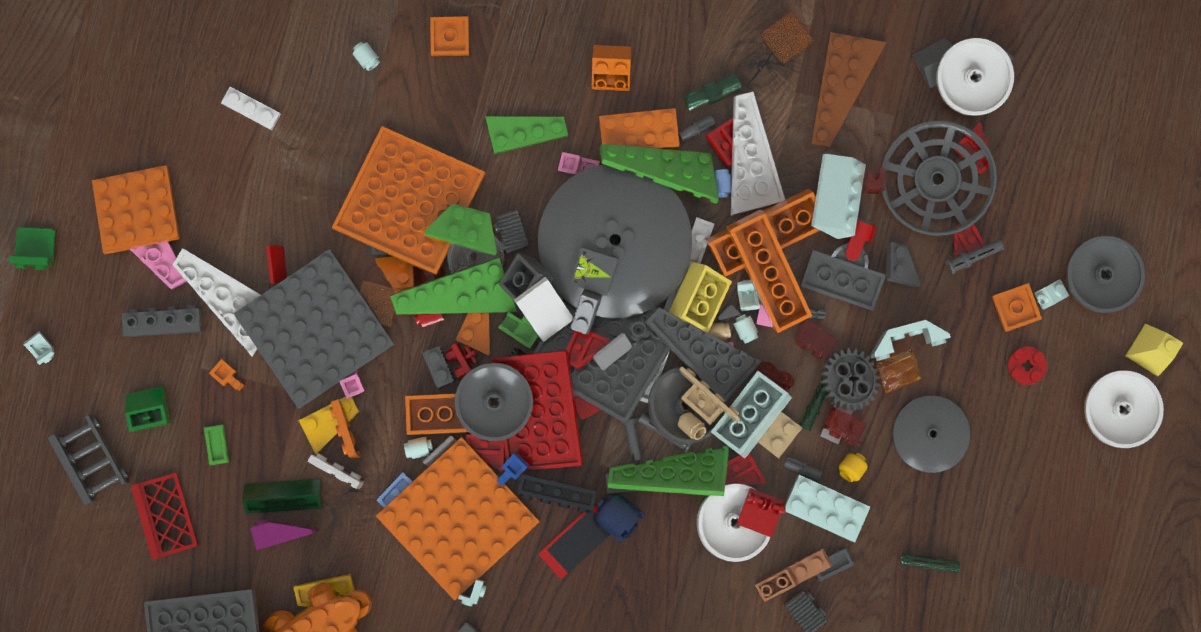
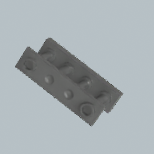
(69, 459)

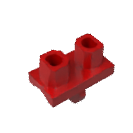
(457, 353)

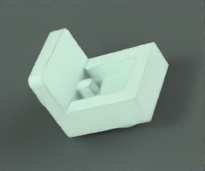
(1051, 294)
(747, 296)
(40, 348)
(478, 591)

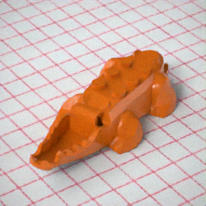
(324, 614)

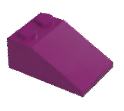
(273, 533)

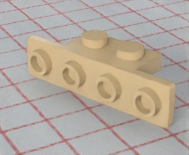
(703, 401)

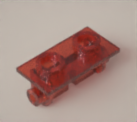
(780, 378)

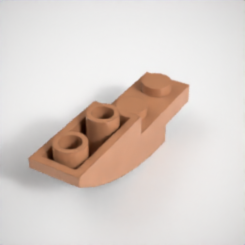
(793, 575)

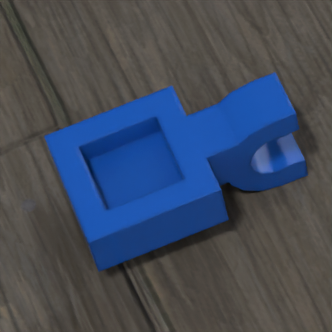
(513, 468)

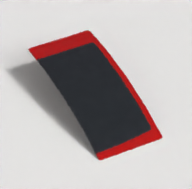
(574, 543)

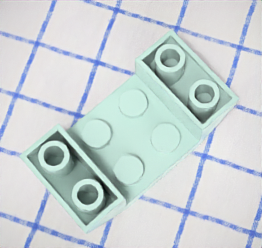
(931, 333)

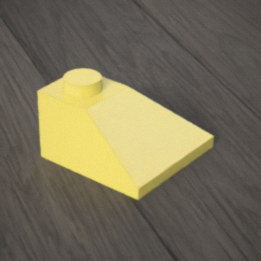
(1153, 349)

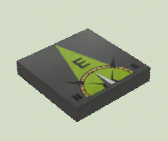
(594, 271)

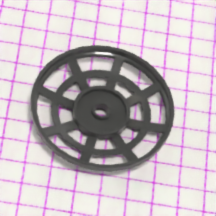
(950, 173)

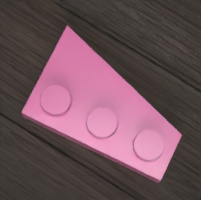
(160, 260)

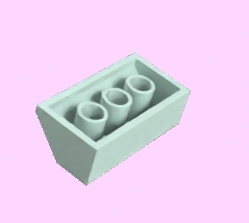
(838, 195)

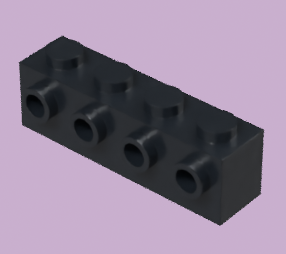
(558, 492)

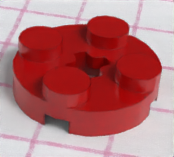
(1035, 358)

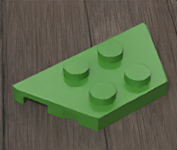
(464, 228)

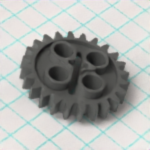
(834, 380)

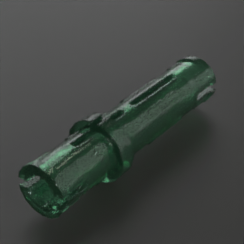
(814, 407)
(953, 566)

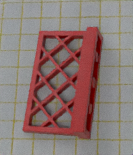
(147, 520)

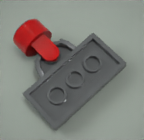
(846, 271)

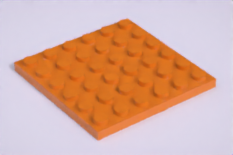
(401, 195)
(457, 518)

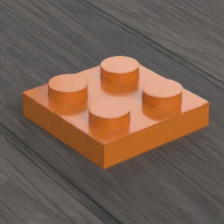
(449, 36)
(1016, 307)

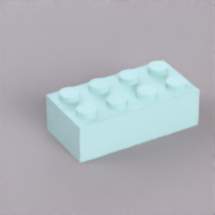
(757, 408)
(826, 508)

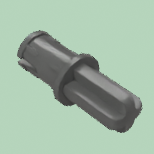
(696, 128)
(803, 468)

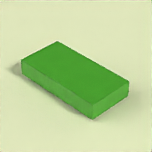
(216, 445)

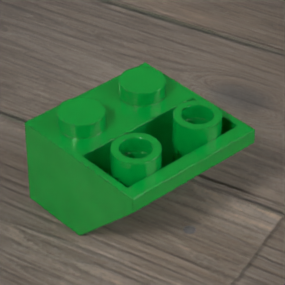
(147, 409)

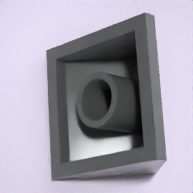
(929, 58)

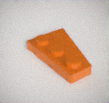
(338, 412)

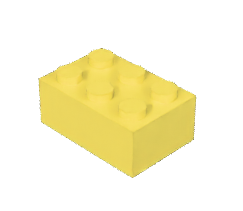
(700, 296)

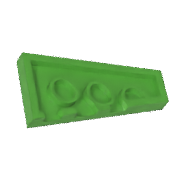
(520, 132)

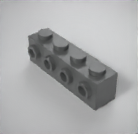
(162, 322)

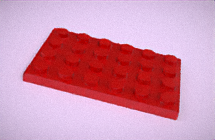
(552, 430)

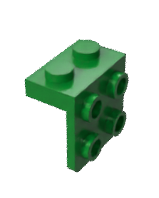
(34, 248)

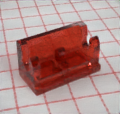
(874, 184)

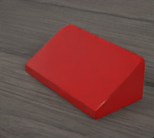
(276, 264)

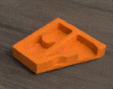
(397, 272)
(476, 332)

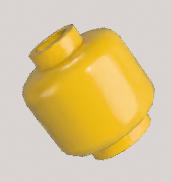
(853, 467)

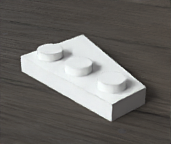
(338, 470)

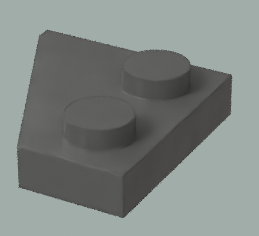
(900, 266)

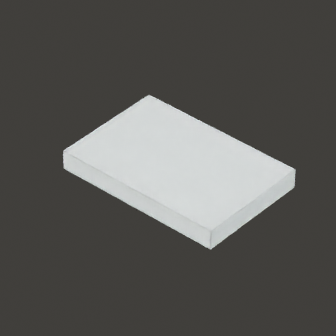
(544, 309)

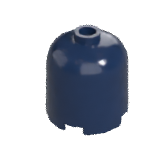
(618, 516)

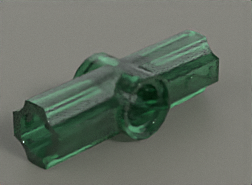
(712, 92)

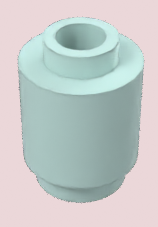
(365, 56)
(746, 328)
(418, 447)

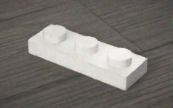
(250, 108)

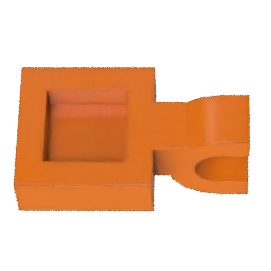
(225, 374)

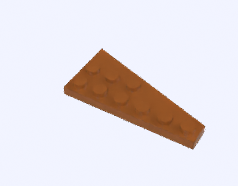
(844, 74)

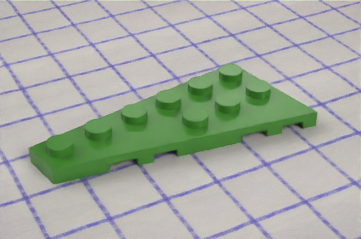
(666, 167)
(463, 291)
(683, 473)

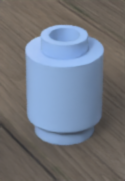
(723, 182)

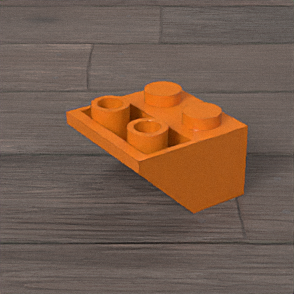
(611, 68)

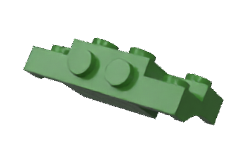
(520, 329)

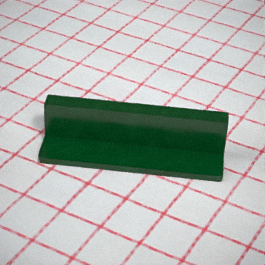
(282, 496)

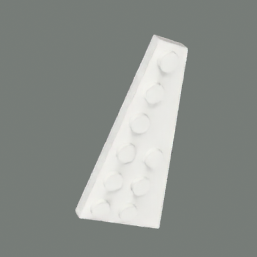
(753, 168)
(219, 291)

